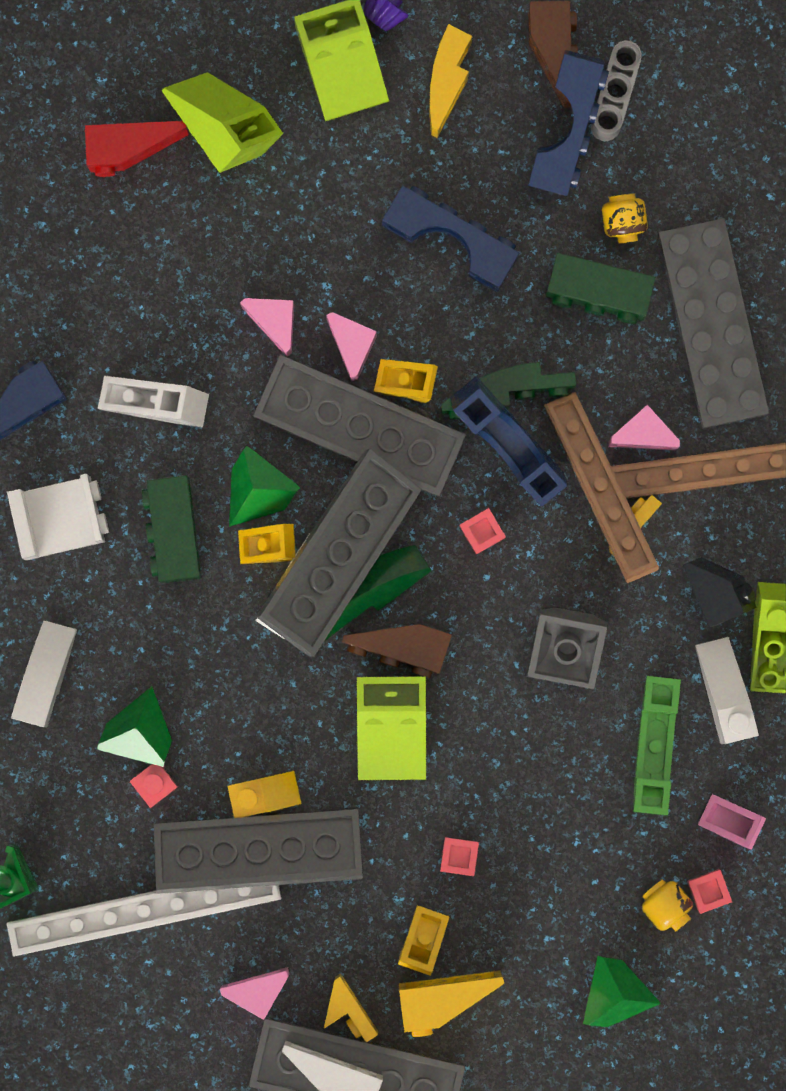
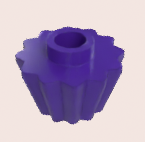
(385, 13)

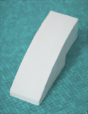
(44, 674)

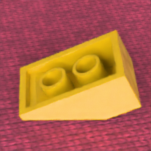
(439, 1000)

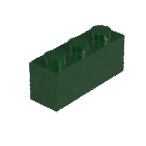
(600, 288)
(172, 529)

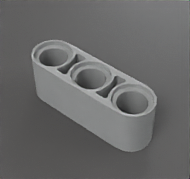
(624, 77)

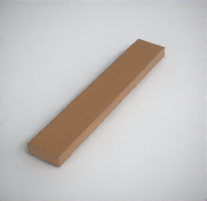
(702, 471)
(601, 487)

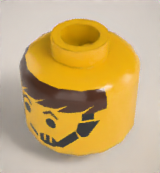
(624, 217)
(667, 905)

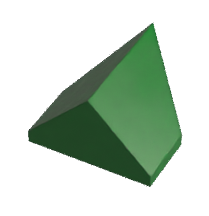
(257, 488)
(138, 731)
(15, 877)
(616, 994)

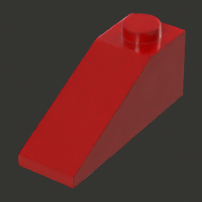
(124, 145)

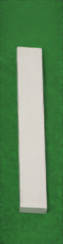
(128, 915)

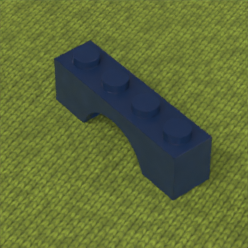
(556, 164)
(415, 216)
(523, 455)

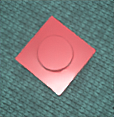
(482, 531)
(153, 784)
(459, 856)
(709, 891)

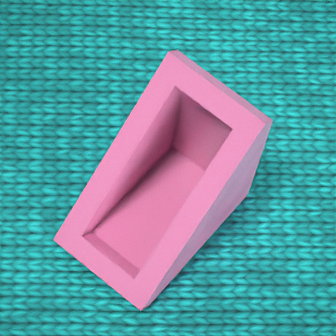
(274, 319)
(352, 341)
(645, 432)
(731, 821)
(257, 992)

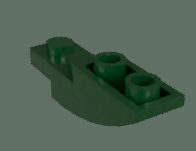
(523, 382)
(384, 582)

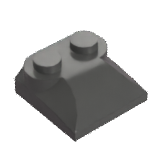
(567, 647)

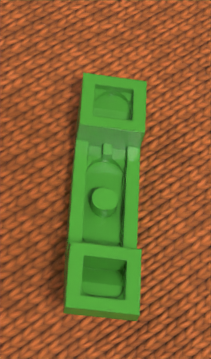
(656, 745)

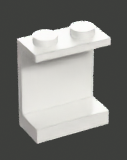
(57, 517)

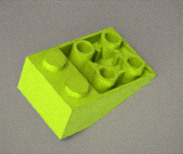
(341, 59)
(223, 120)
(769, 639)
(391, 728)

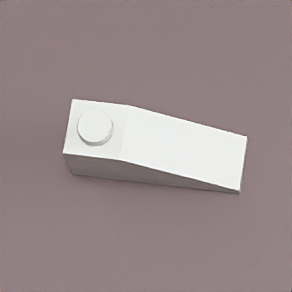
(154, 400)
(726, 691)
(330, 1073)

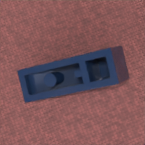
(28, 397)

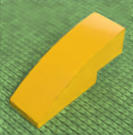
(447, 76)

